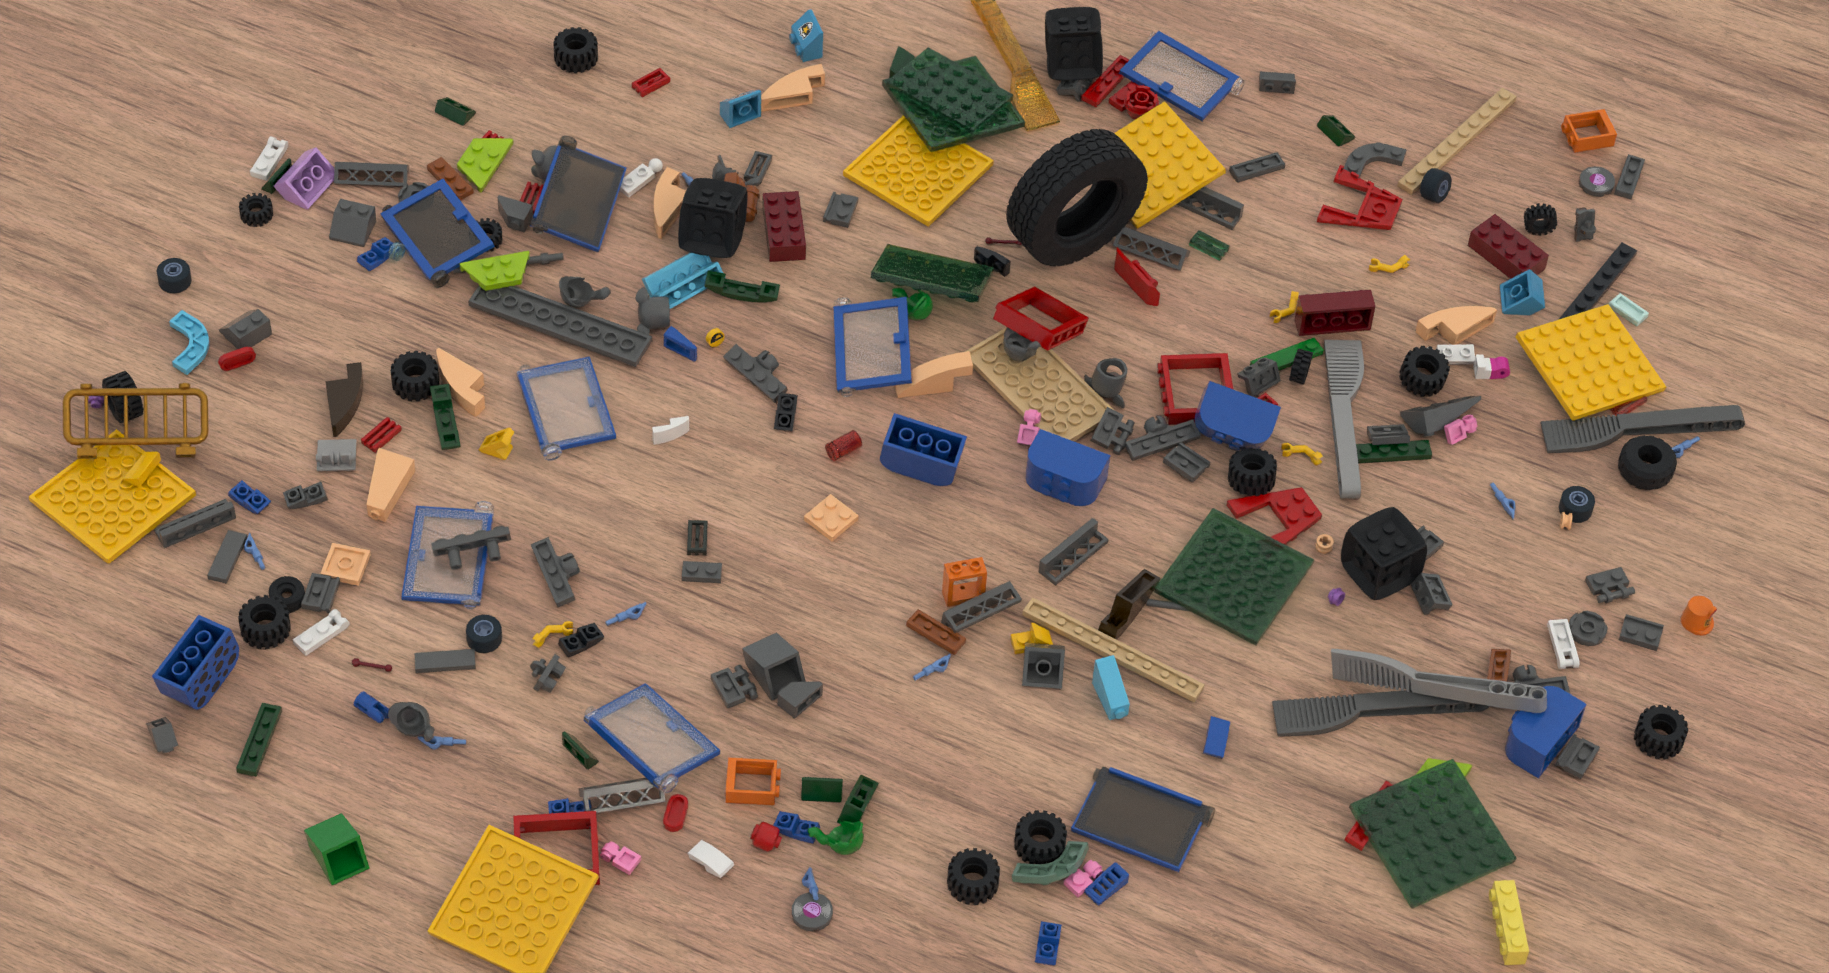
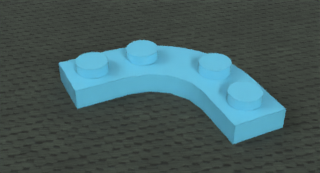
(198, 341)

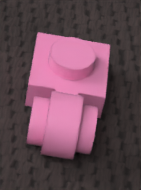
(1457, 430)
(1028, 432)
(625, 860)
(1080, 881)

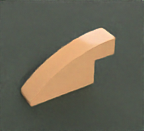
(793, 89)
(667, 201)
(1456, 323)
(936, 375)
(463, 382)

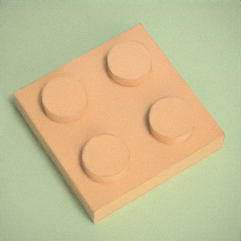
(831, 517)
(346, 563)

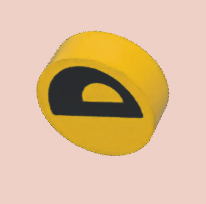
(715, 337)

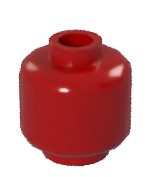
(765, 836)

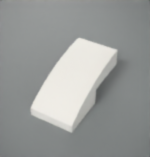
(666, 433)
(712, 859)

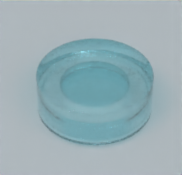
(397, 251)

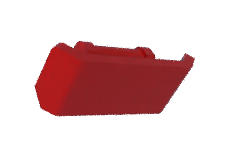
(1137, 278)

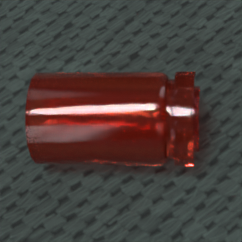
(843, 445)

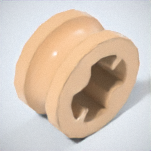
(1566, 520)
(1329, 542)

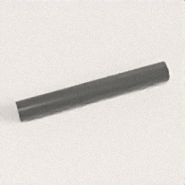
(1164, 604)

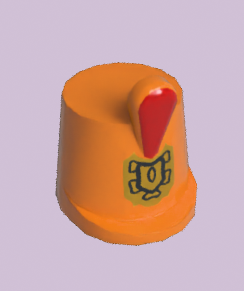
(1698, 616)

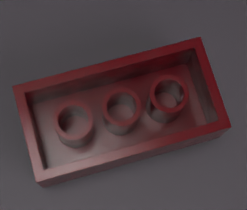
(784, 226)
(1506, 248)
(1334, 312)

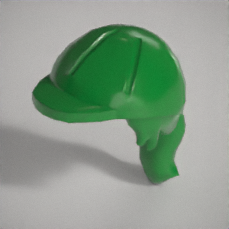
(919, 303)
(842, 839)

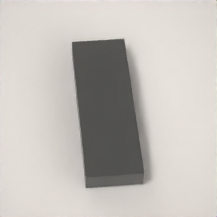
(1257, 167)
(1629, 177)
(227, 556)
(445, 661)

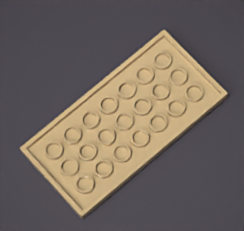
(1041, 384)

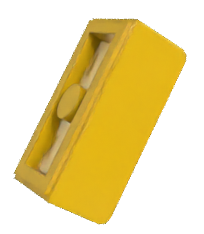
(142, 468)

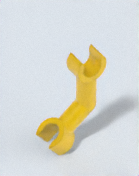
(1402, 263)
(1288, 311)
(1314, 456)
(540, 637)

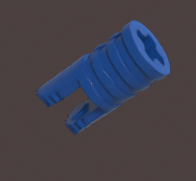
(371, 707)

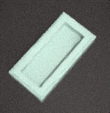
(1628, 309)

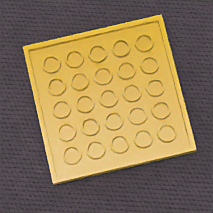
(1173, 160)
(912, 177)
(1590, 362)
(105, 510)
(513, 903)

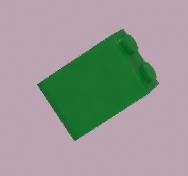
(337, 848)

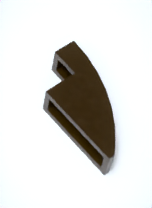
(345, 397)
(1129, 604)

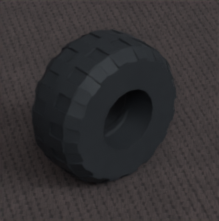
(1650, 450)

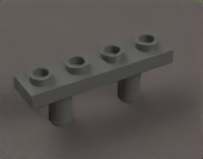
(465, 542)

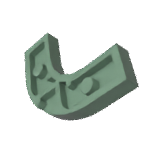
(1060, 868)

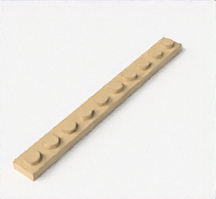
(1458, 139)
(1107, 646)

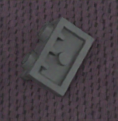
(1277, 82)
(1074, 87)
(1260, 376)
(1430, 593)

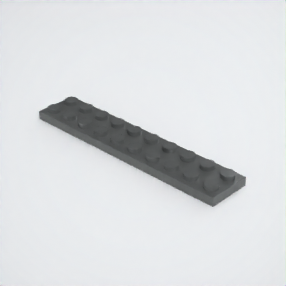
(563, 322)

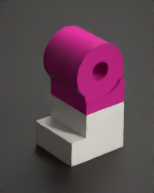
(1491, 367)

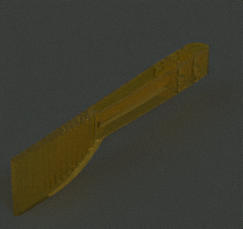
(1027, 92)

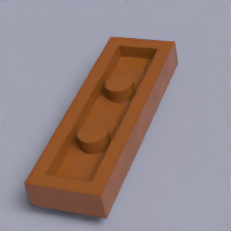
(442, 170)
(936, 632)
(1499, 664)

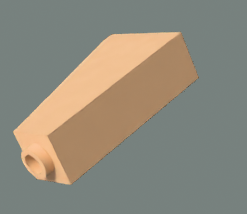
(388, 482)

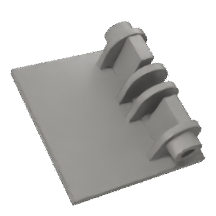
(336, 455)

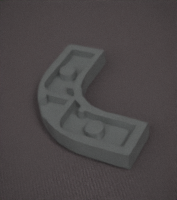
(1374, 152)

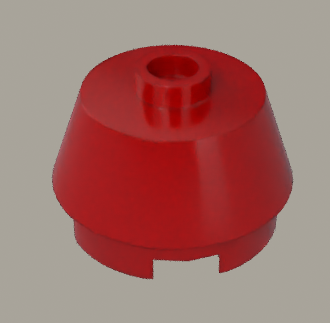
(1140, 101)

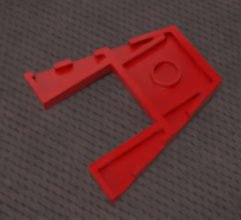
(1377, 210)
(1291, 507)

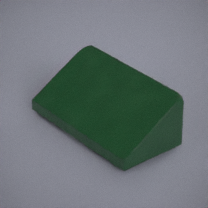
(900, 60)
(454, 110)
(1335, 130)
(269, 185)
(578, 750)
(821, 789)

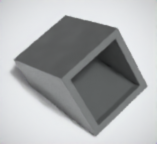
(773, 664)

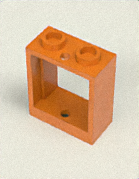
(1586, 119)
(963, 592)
(757, 767)

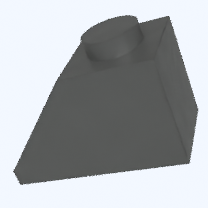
(515, 213)
(799, 696)
(162, 734)

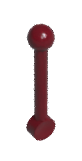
(988, 241)
(356, 662)

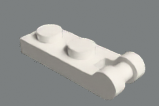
(269, 158)
(321, 632)
(1563, 643)

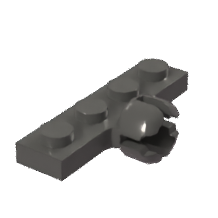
(757, 370)
(1161, 437)
(556, 570)
(1531, 678)

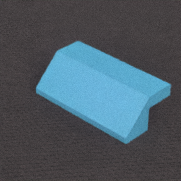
(681, 278)

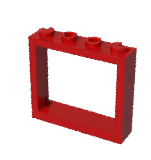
(1072, 320)
(1188, 361)
(561, 822)

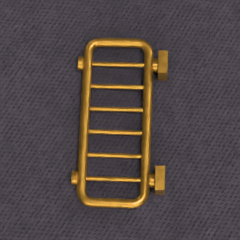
(87, 450)

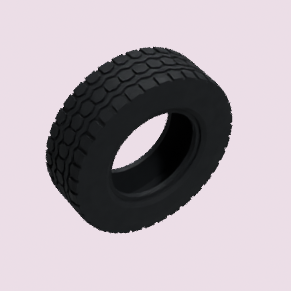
(1060, 174)

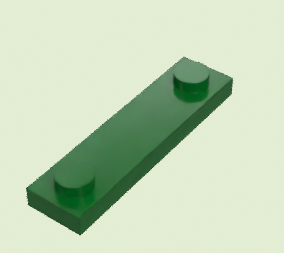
(1286, 356)

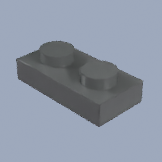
(701, 572)

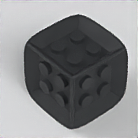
(1073, 43)
(712, 217)
(1383, 553)

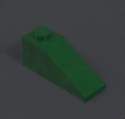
(858, 800)

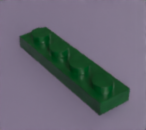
(1394, 452)
(259, 739)

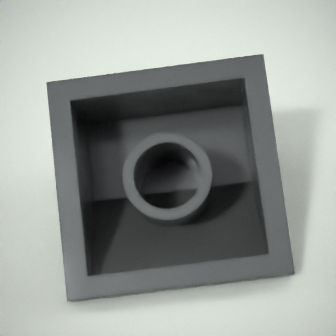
(352, 222)
(247, 329)
(1043, 665)

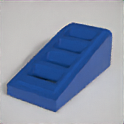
(680, 344)
(1116, 875)

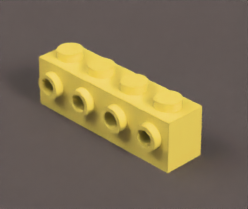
(1509, 922)

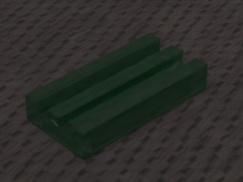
(1207, 247)

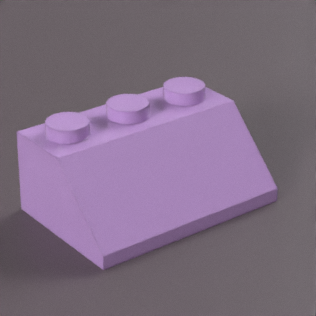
(306, 179)

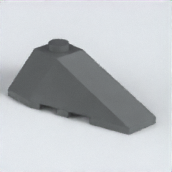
(1434, 417)

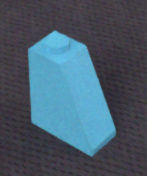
(1110, 688)

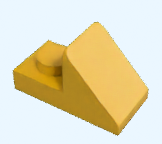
(498, 444)
(1036, 635)

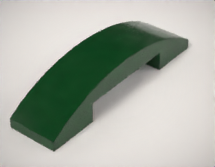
(741, 290)
(445, 417)

